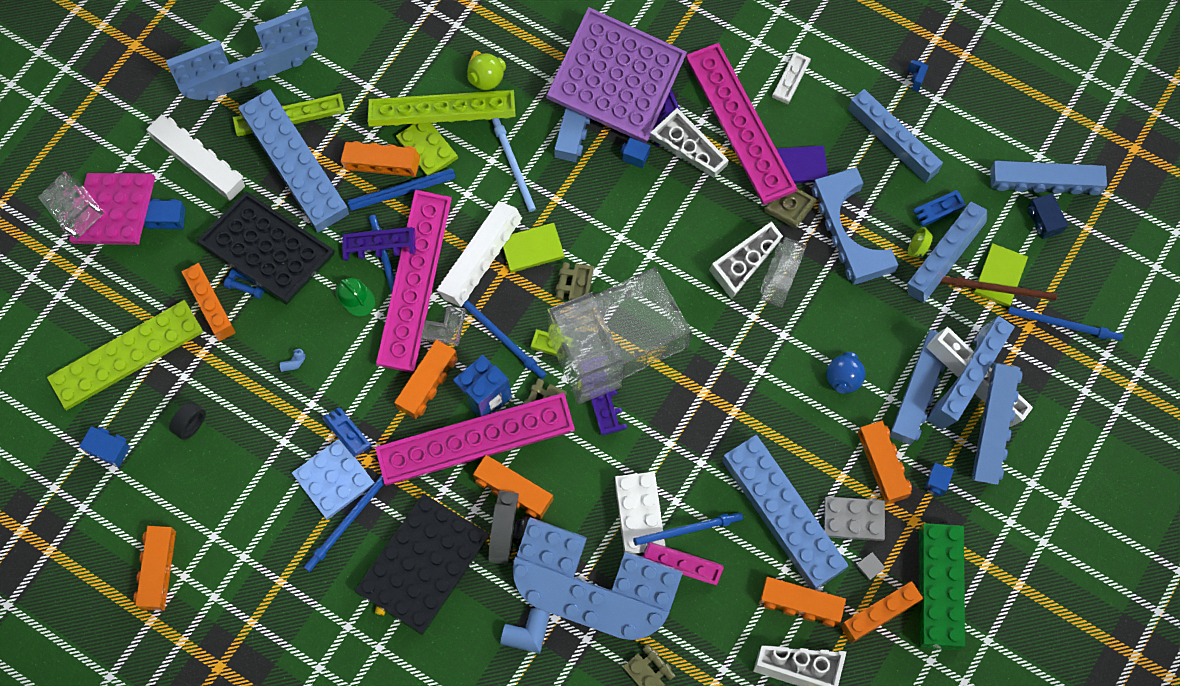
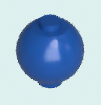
(846, 373)

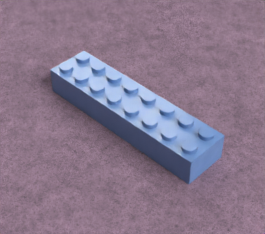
(293, 161)
(784, 513)

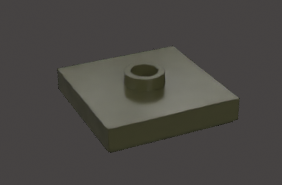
(791, 208)

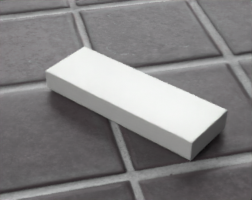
(791, 78)

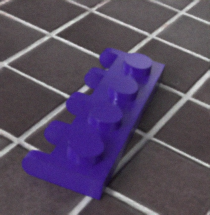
(379, 241)
(606, 414)

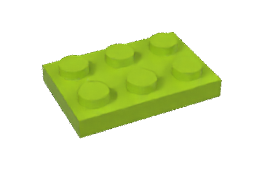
(431, 146)

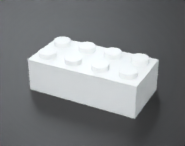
(638, 509)

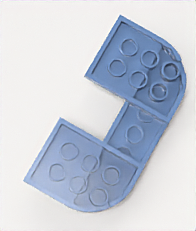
(285, 45)
(629, 611)

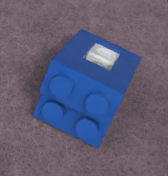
(484, 387)

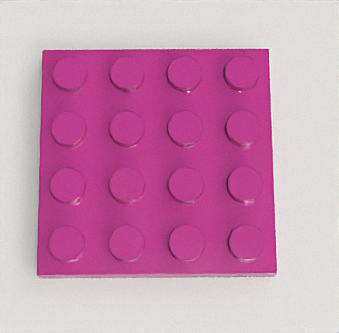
(124, 203)

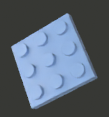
(333, 479)

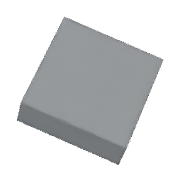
(870, 566)

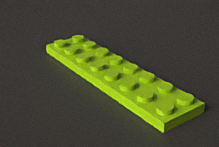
(441, 108)
(125, 355)

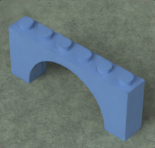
(860, 262)
(989, 344)

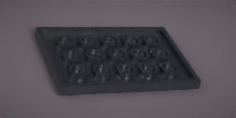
(266, 247)
(422, 564)

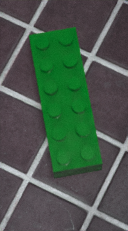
(941, 587)

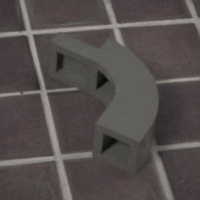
(502, 527)

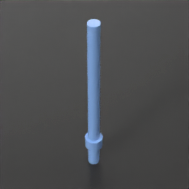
(501, 133)

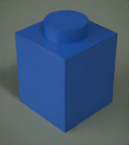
(635, 152)
(938, 479)

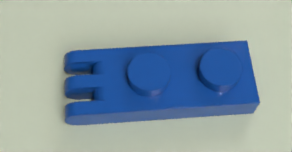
(940, 208)
(346, 431)

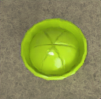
(920, 243)

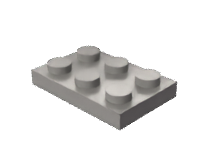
(854, 518)

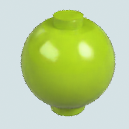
(485, 71)

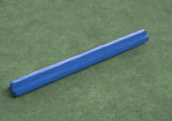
(401, 189)

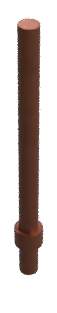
(961, 282)

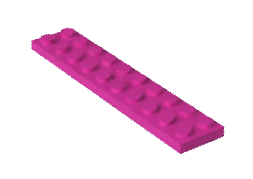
(741, 124)
(414, 283)
(474, 439)

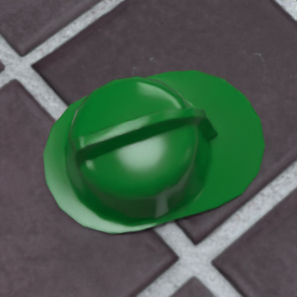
(355, 297)

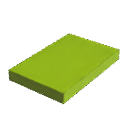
(533, 248)
(1001, 268)

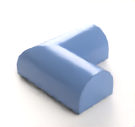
(527, 638)

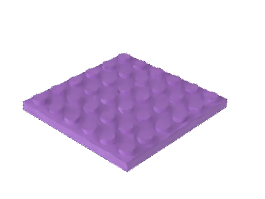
(616, 75)

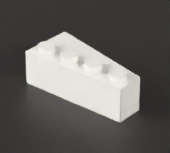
(688, 142)
(742, 261)
(800, 665)

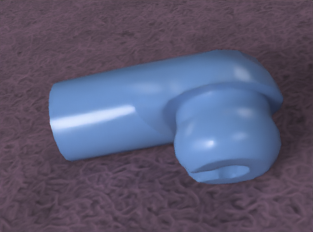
(295, 362)

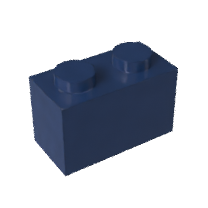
(1047, 216)

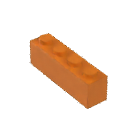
(380, 158)
(208, 302)
(426, 379)
(884, 462)
(500, 478)
(155, 568)
(802, 601)
(881, 612)

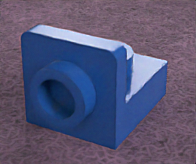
(919, 70)

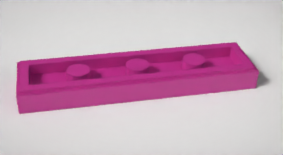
(689, 564)

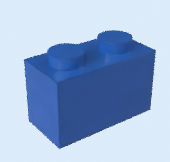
(165, 214)
(104, 446)

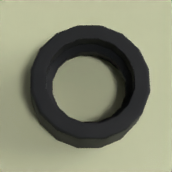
(187, 420)

